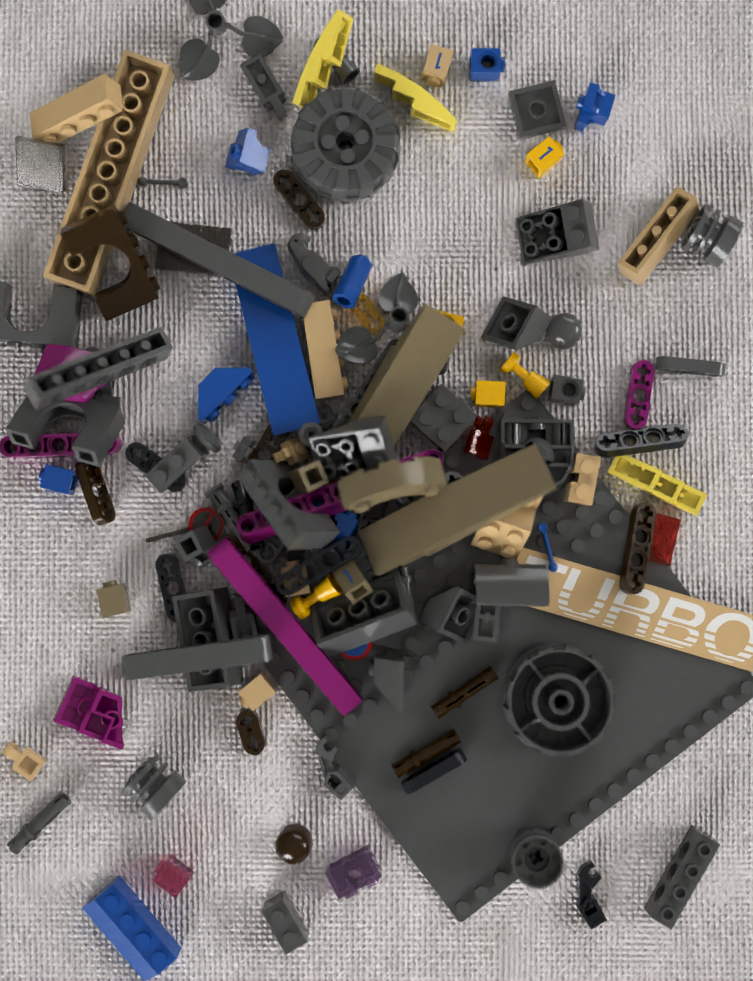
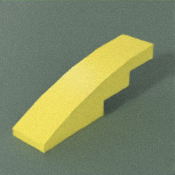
(325, 54)
(422, 103)
(658, 484)

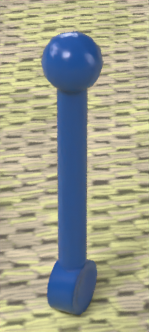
(543, 528)

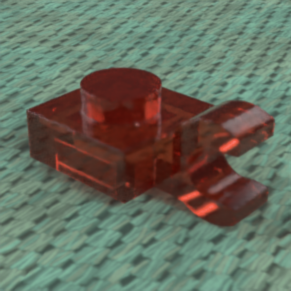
(479, 440)

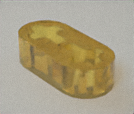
(371, 311)

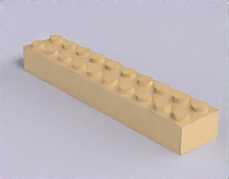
(112, 167)

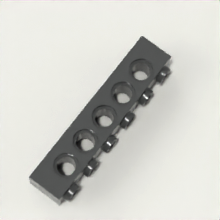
(97, 368)

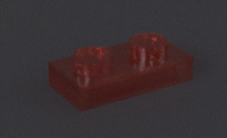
(664, 539)

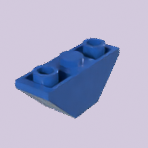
(220, 389)

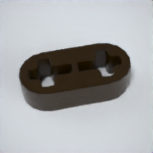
(245, 732)

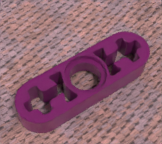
(635, 376)

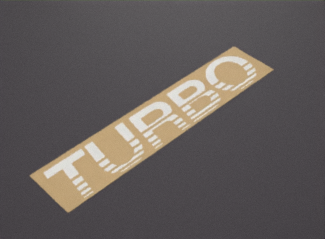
(650, 615)

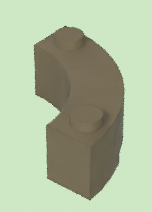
(391, 481)

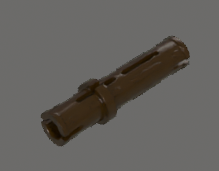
(464, 692)
(425, 753)

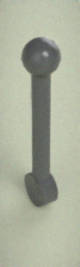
(182, 182)

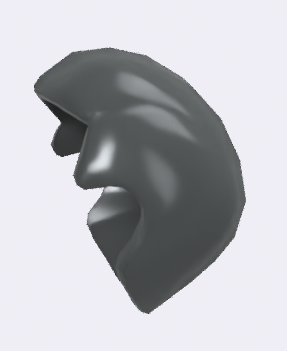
(564, 331)

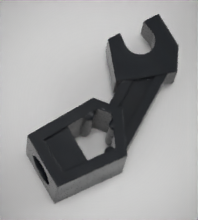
(586, 881)

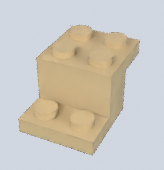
(508, 533)

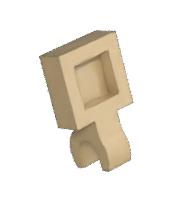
(293, 451)
(27, 762)

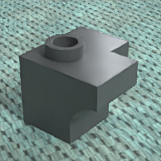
(195, 546)

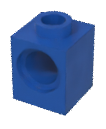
(478, 71)
(58, 479)

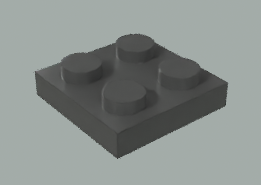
(537, 110)

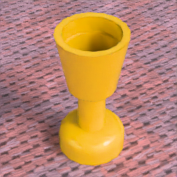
(532, 381)
(325, 590)

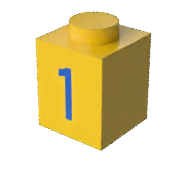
(545, 156)

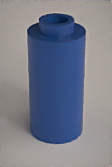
(352, 281)

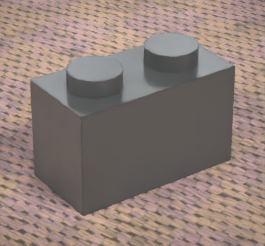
(285, 922)

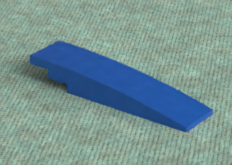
(277, 352)

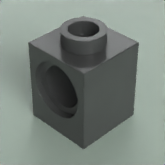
(556, 394)

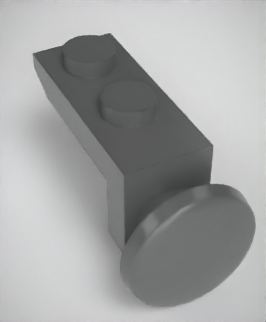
(183, 457)

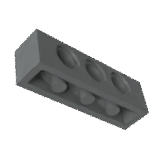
(681, 877)

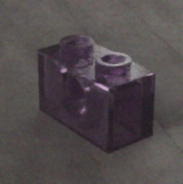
(361, 860)

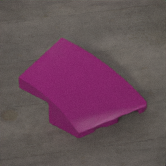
(58, 354)
(92, 712)

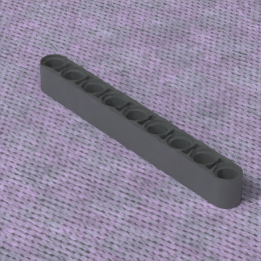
(218, 260)

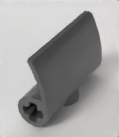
(511, 584)

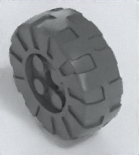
(342, 119)
(536, 682)

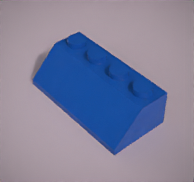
(133, 929)

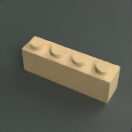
(77, 110)
(658, 236)
(321, 343)

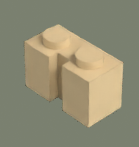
(583, 487)

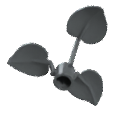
(200, 61)
(399, 301)

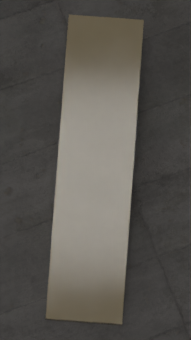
(409, 370)
(457, 510)

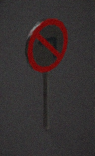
(199, 518)

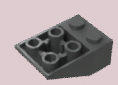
(557, 232)
(354, 447)

